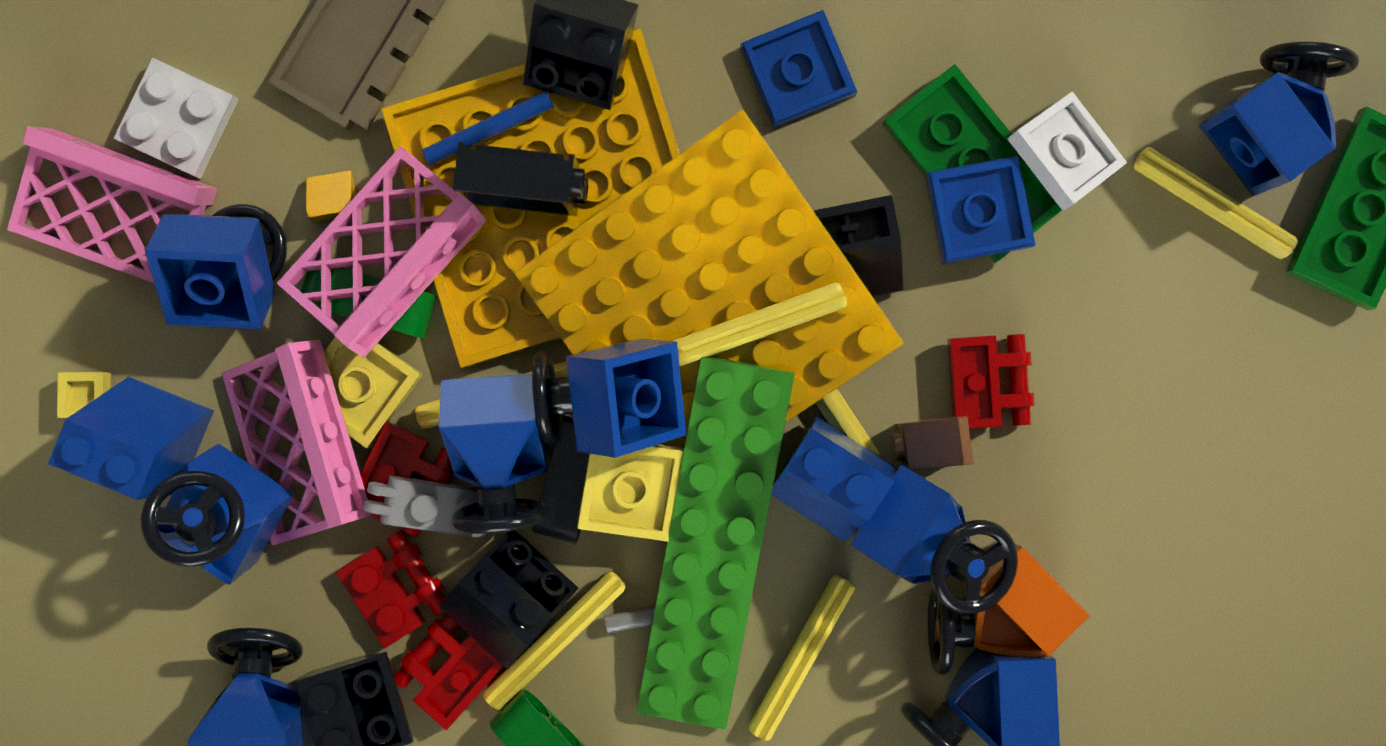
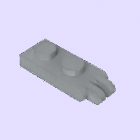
(420, 504)

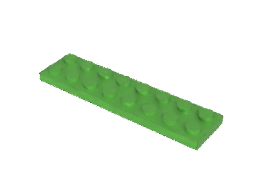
(714, 541)

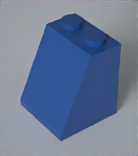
(131, 438)
(834, 480)

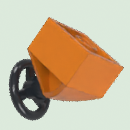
(1024, 623)

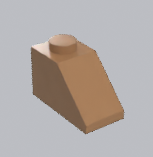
(933, 443)

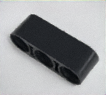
(563, 487)

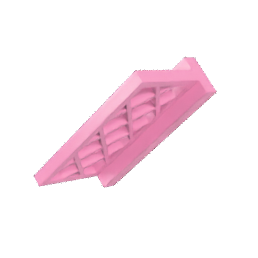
(109, 168)
(402, 281)
(319, 434)

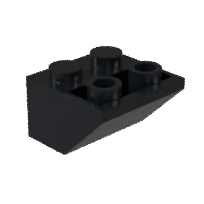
(580, 48)
(869, 240)
(508, 598)
(355, 704)

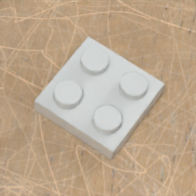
(176, 118)
(1067, 151)

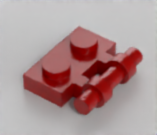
(976, 380)
(401, 454)
(381, 594)
(456, 682)

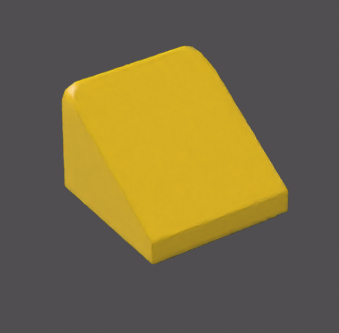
(328, 195)

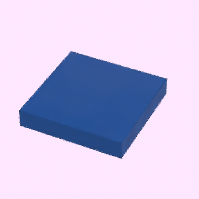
(798, 69)
(980, 210)

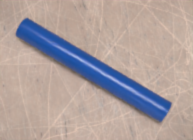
(488, 127)

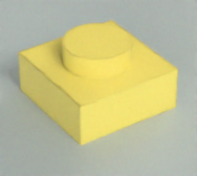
(79, 389)

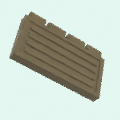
(349, 52)

